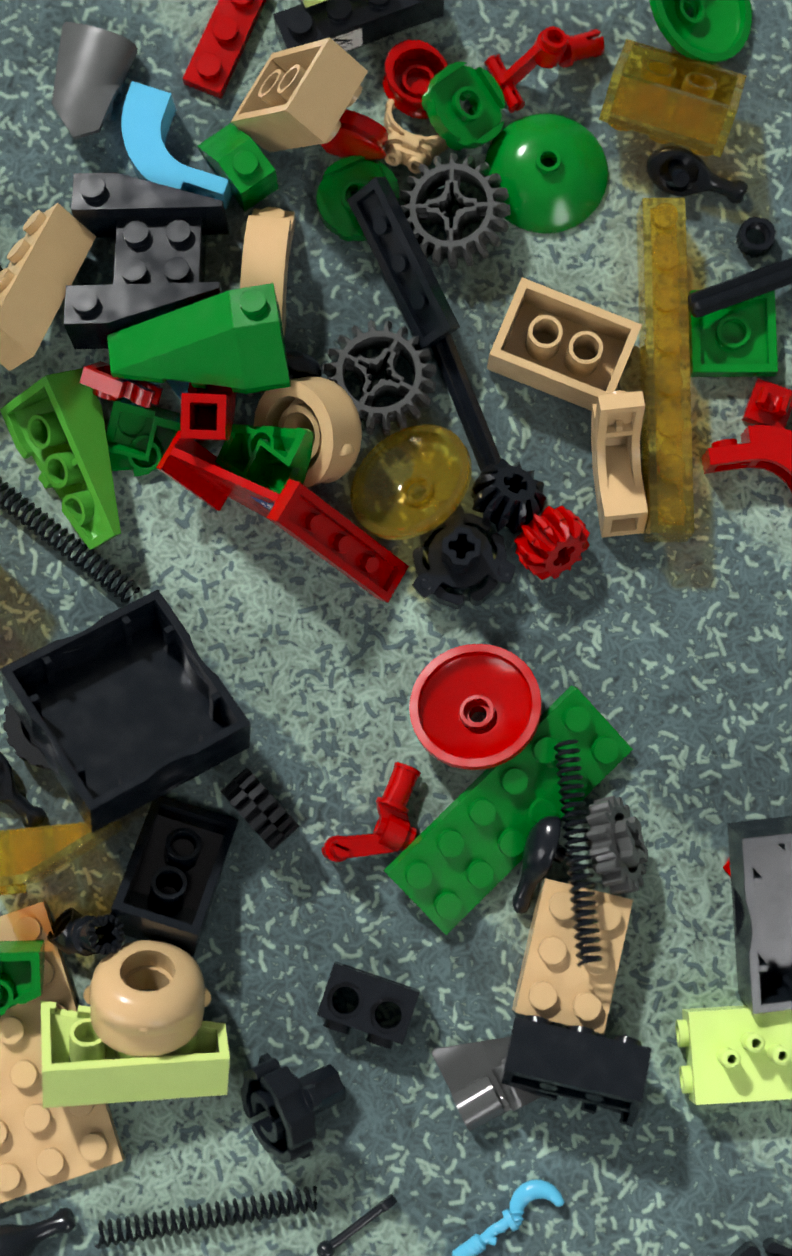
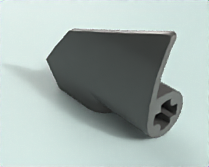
(90, 77)
(475, 1080)

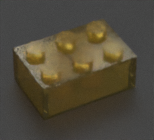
(672, 98)

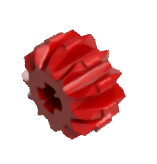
(552, 542)

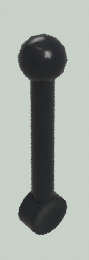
(326, 1248)

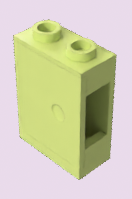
(735, 1055)

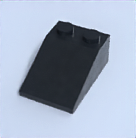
(173, 873)

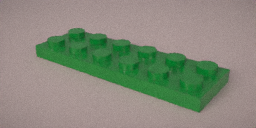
(489, 822)

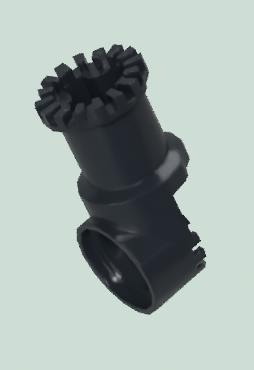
(77, 934)

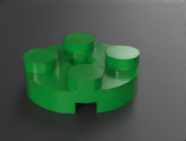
(447, 116)
(336, 188)

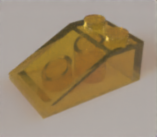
(38, 852)

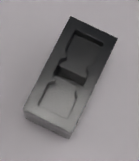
(371, 992)

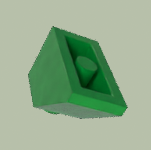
(242, 162)

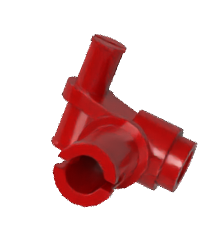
(548, 51)
(392, 828)

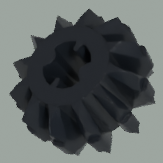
(507, 495)

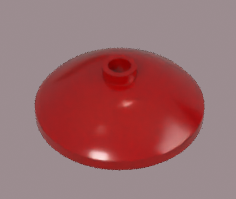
(468, 682)

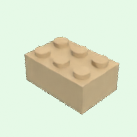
(300, 96)
(562, 345)
(549, 975)

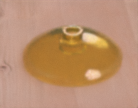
(411, 482)

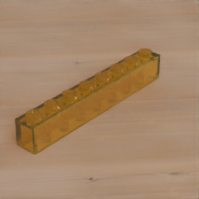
(665, 369)

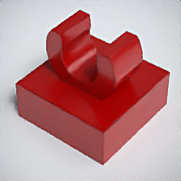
(768, 404)

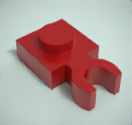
(111, 388)

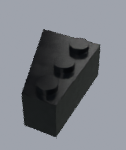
(577, 1066)

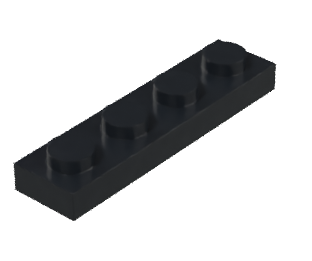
(403, 262)

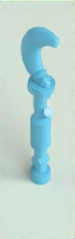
(512, 1217)

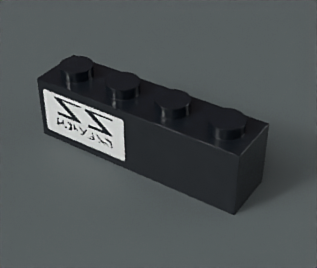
(352, 21)

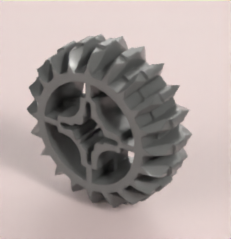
(470, 210)
(394, 384)

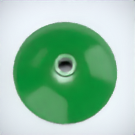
(704, 28)
(555, 196)

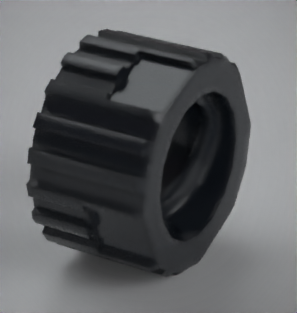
(765, 227)

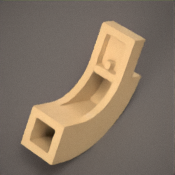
(267, 252)
(617, 463)

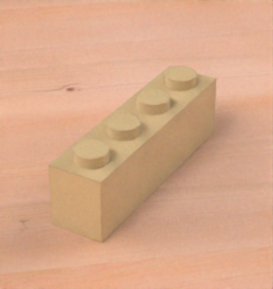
(37, 280)

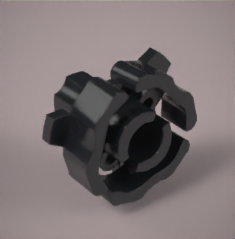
(464, 532)
(290, 1105)

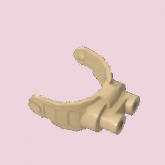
(409, 148)

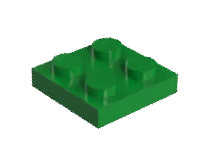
(735, 340)

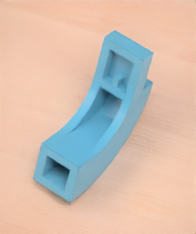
(144, 127)

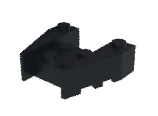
(156, 253)

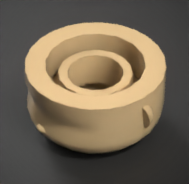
(324, 410)
(151, 1020)

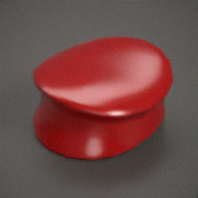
(408, 74)
(358, 137)

